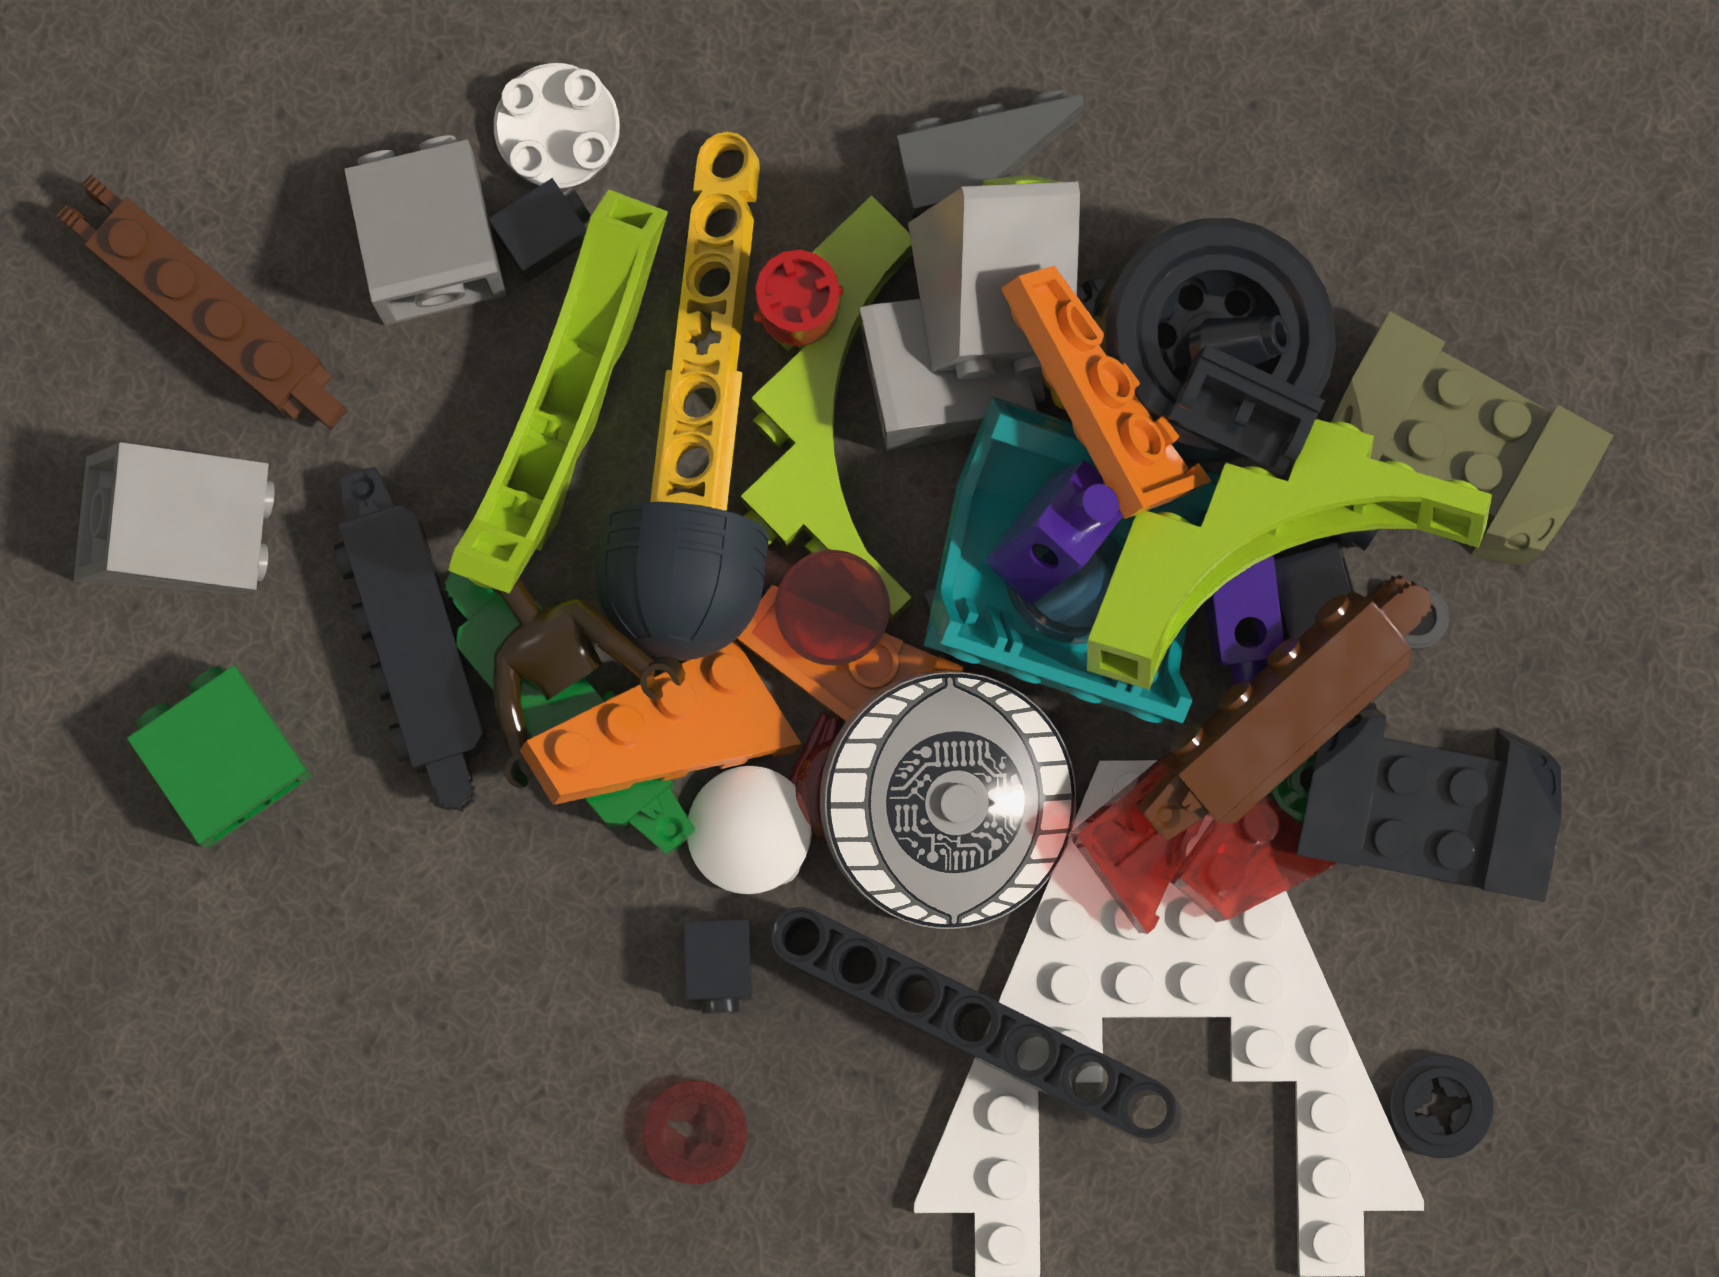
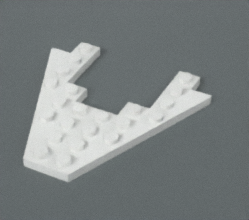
(1257, 970)

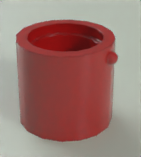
(798, 297)

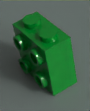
(218, 754)

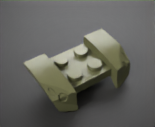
(1473, 430)

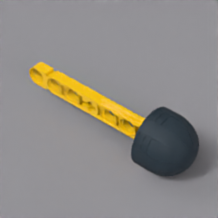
(682, 568)

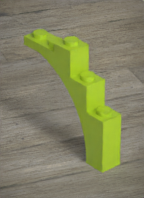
(566, 395)
(799, 402)
(1332, 490)

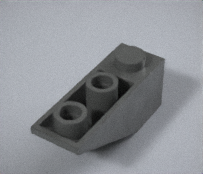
(986, 146)

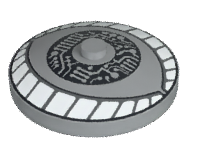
(948, 799)

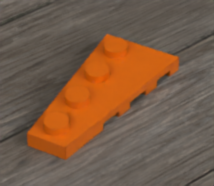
(1100, 396)
(843, 686)
(708, 721)

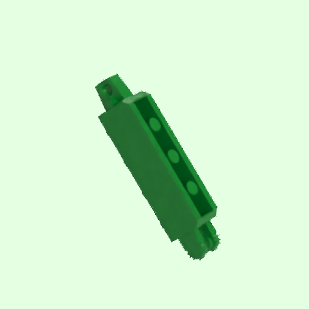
(647, 804)

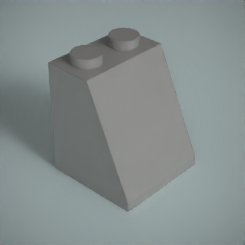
(424, 230)
(975, 247)
(924, 404)
(173, 520)

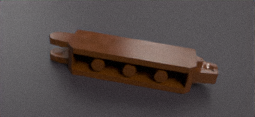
(205, 307)
(1287, 708)

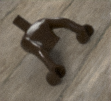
(553, 652)

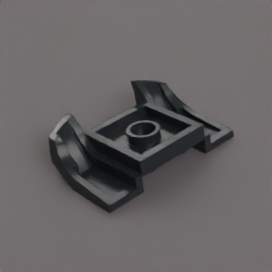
(1435, 809)

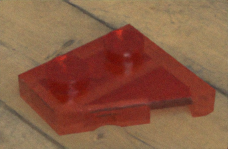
(1129, 853)
(1245, 862)

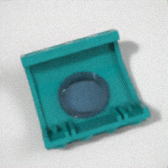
(1045, 641)

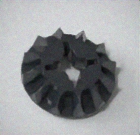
(1456, 1079)

